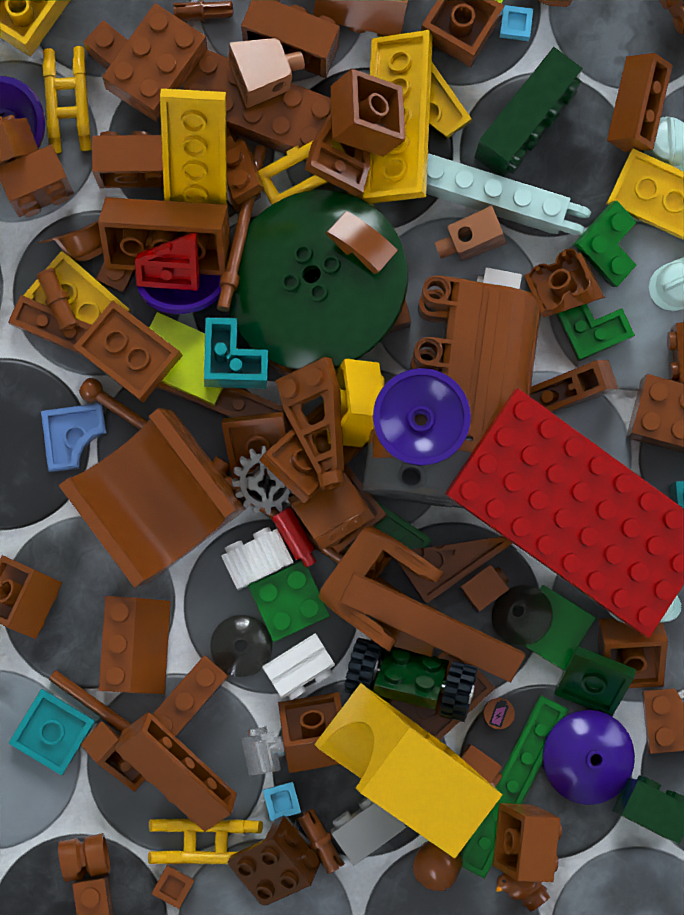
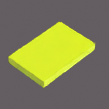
(189, 370)

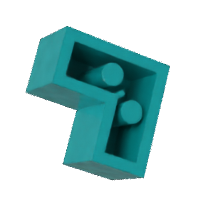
(231, 366)

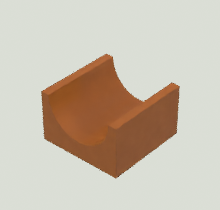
(153, 498)

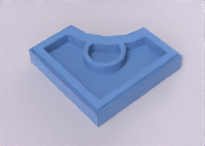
(69, 432)

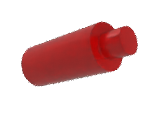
(294, 536)

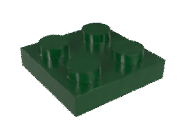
(594, 681)

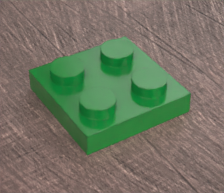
(288, 601)

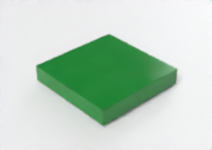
(566, 631)

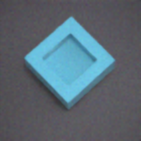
(516, 23)
(281, 801)

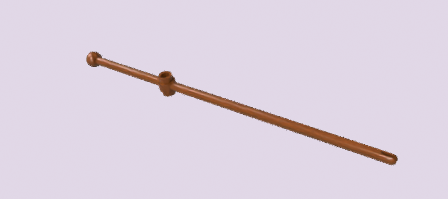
(92, 391)

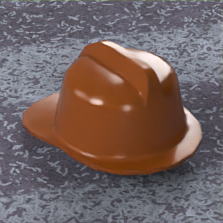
(81, 243)

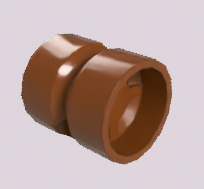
(84, 857)

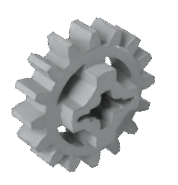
(253, 481)

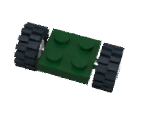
(412, 678)

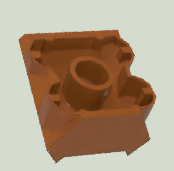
(564, 283)
(333, 513)

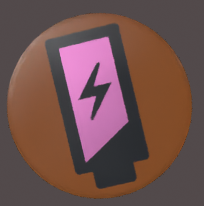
(498, 713)

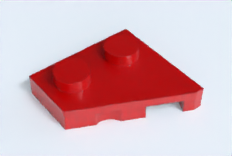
(170, 265)

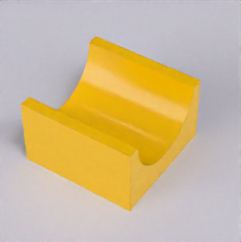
(408, 771)

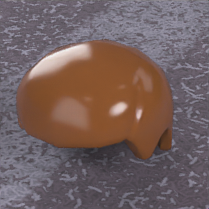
(435, 867)

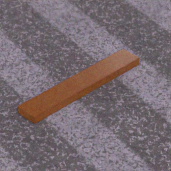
(432, 627)

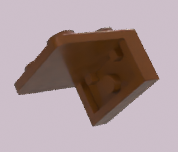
(276, 864)

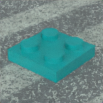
(52, 732)

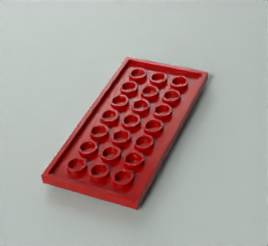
(576, 511)

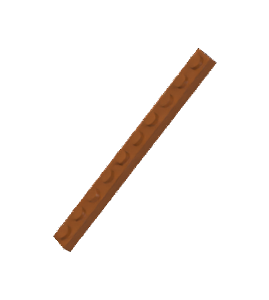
(41, 322)

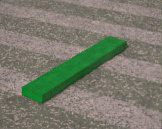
(515, 783)

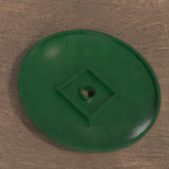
(340, 312)

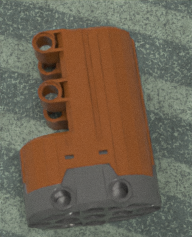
(487, 352)

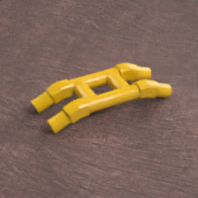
(79, 111)
(189, 854)

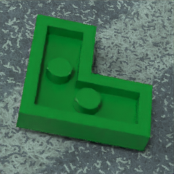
(601, 245)
(593, 336)

